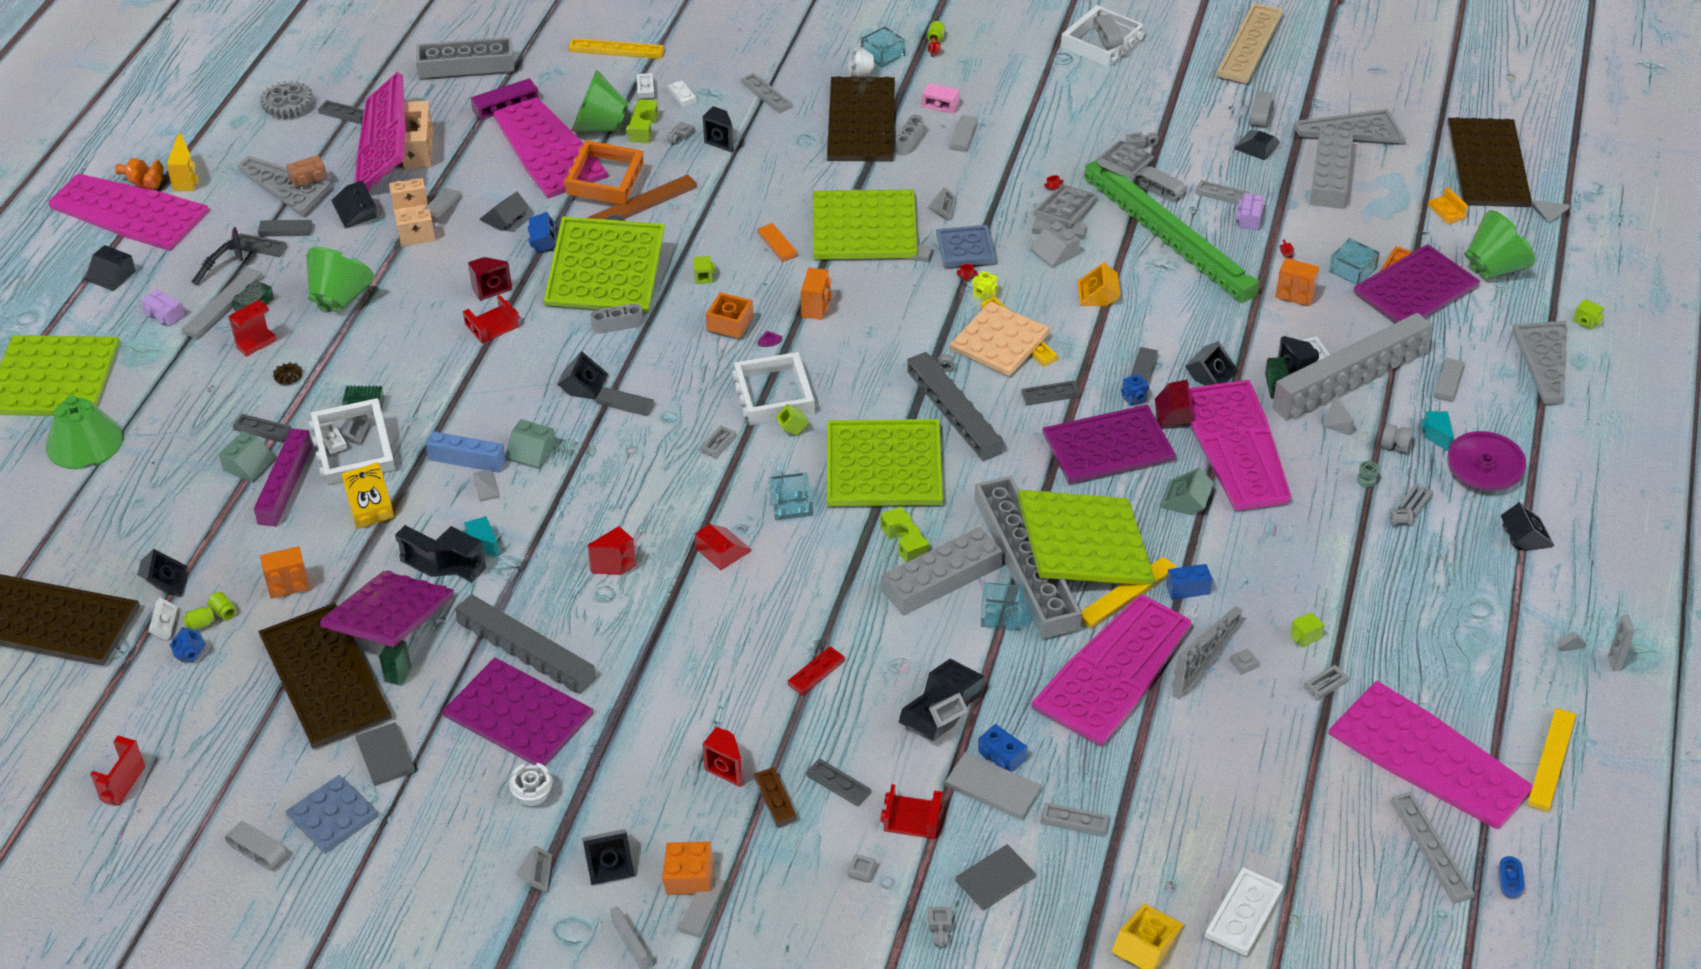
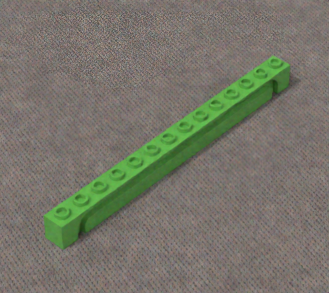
(1173, 232)

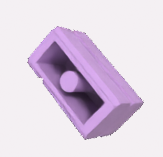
(1250, 211)
(162, 307)

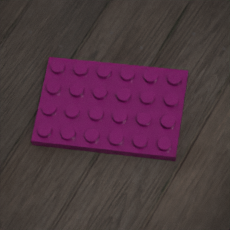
(1416, 284)
(1108, 443)
(387, 608)
(517, 712)

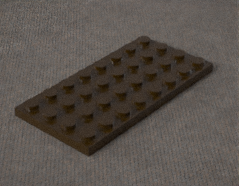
(861, 119)
(1489, 162)
(62, 619)
(324, 677)

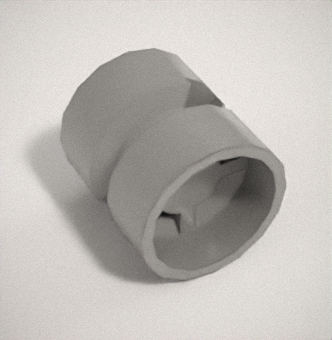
(1396, 437)

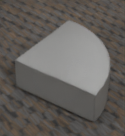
(1571, 642)

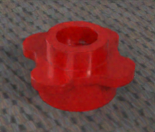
(934, 47)
(1053, 182)
(1286, 249)
(967, 271)

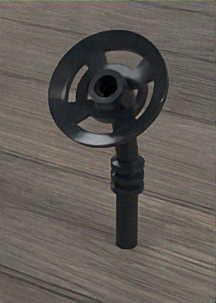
(233, 244)

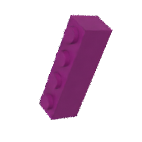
(487, 103)

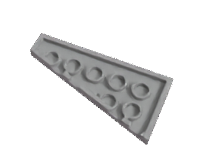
(1366, 126)
(276, 181)
(1545, 356)
(1202, 650)

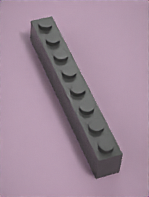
(955, 406)
(525, 644)

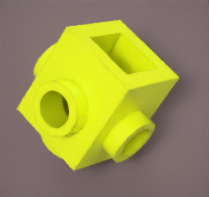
(985, 285)

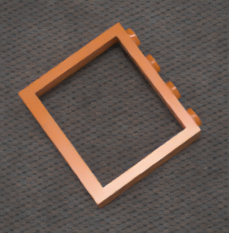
(599, 191)

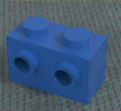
(542, 232)
(1188, 581)
(1002, 748)

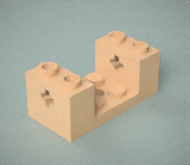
(418, 135)
(412, 221)

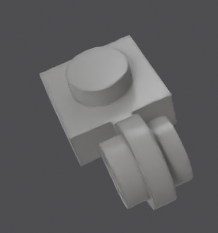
(681, 131)
(1140, 140)
(939, 919)

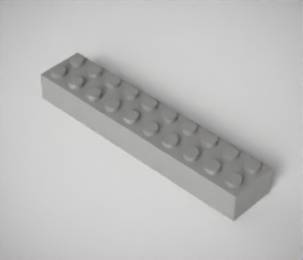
(1351, 366)
(1045, 598)

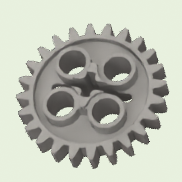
(286, 99)

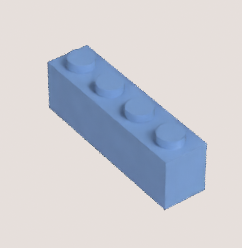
(465, 451)

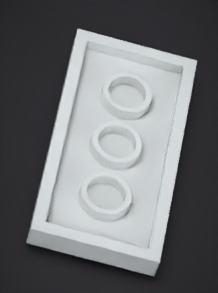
(1244, 911)

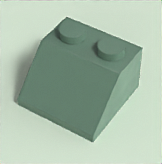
(530, 444)
(246, 457)
(1188, 492)

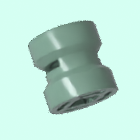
(1367, 474)

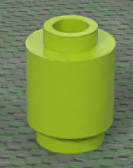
(936, 31)
(221, 605)
(198, 618)

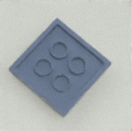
(965, 245)
(332, 814)

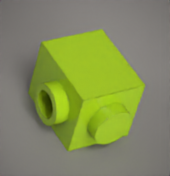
(703, 269)
(1588, 314)
(792, 419)
(1306, 629)

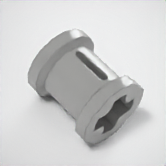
(1400, 516)

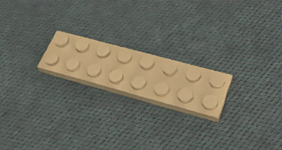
(1249, 43)

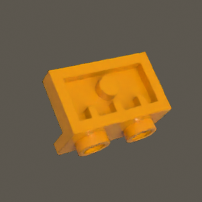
(1449, 207)

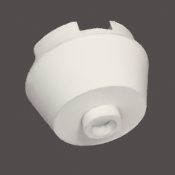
(860, 63)
(531, 784)

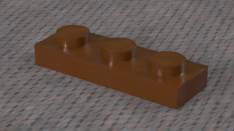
(775, 797)

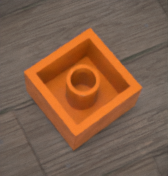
(1297, 281)
(815, 293)
(729, 315)
(284, 572)
(688, 867)

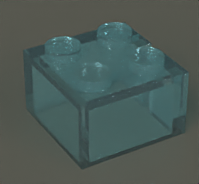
(884, 46)
(1354, 261)
(791, 496)
(1002, 606)

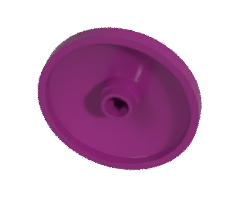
(1486, 460)

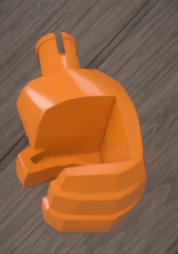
(140, 174)

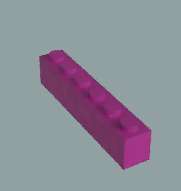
(283, 477)

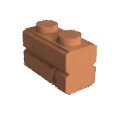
(306, 171)

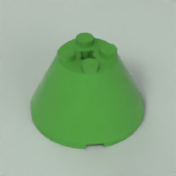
(600, 108)
(1498, 247)
(334, 278)
(81, 435)

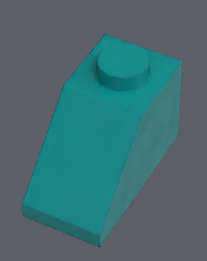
(1438, 428)
(481, 529)

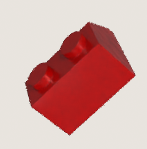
(720, 545)
(612, 553)
(723, 756)

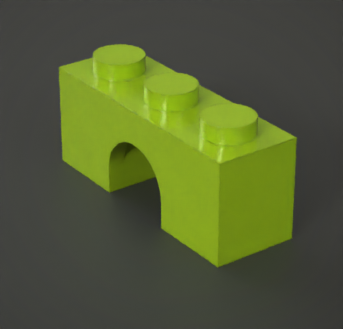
(643, 115)
(899, 524)

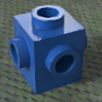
(1134, 390)
(187, 644)

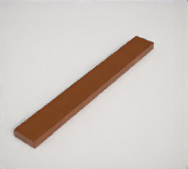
(649, 198)

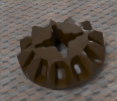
(282, 377)

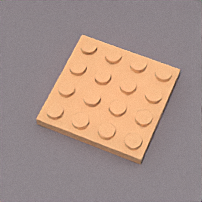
(999, 338)

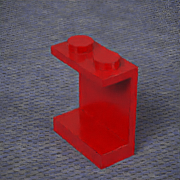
(492, 323)
(250, 328)
(116, 785)
(911, 815)

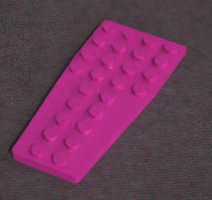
(382, 132)
(545, 146)
(129, 210)
(1239, 444)
(1113, 670)
(1430, 755)

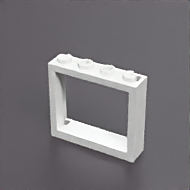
(1071, 41)
(343, 412)
(768, 413)

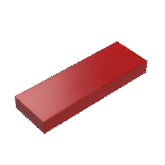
(816, 670)

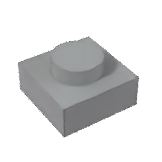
(1244, 661)
(861, 867)

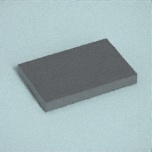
(385, 754)
(995, 877)

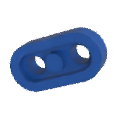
(1511, 879)

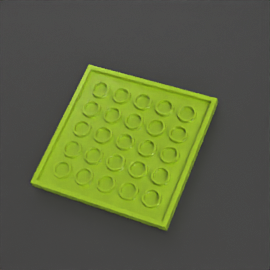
(864, 224)
(604, 263)
(45, 370)
(884, 462)
(1084, 537)

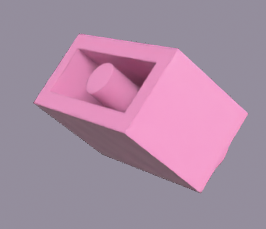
(940, 98)

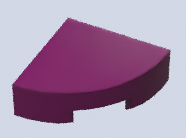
(769, 339)

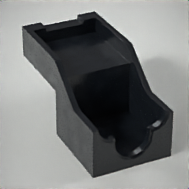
(448, 555)
(942, 683)

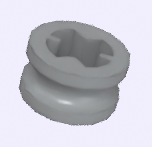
(945, 358)

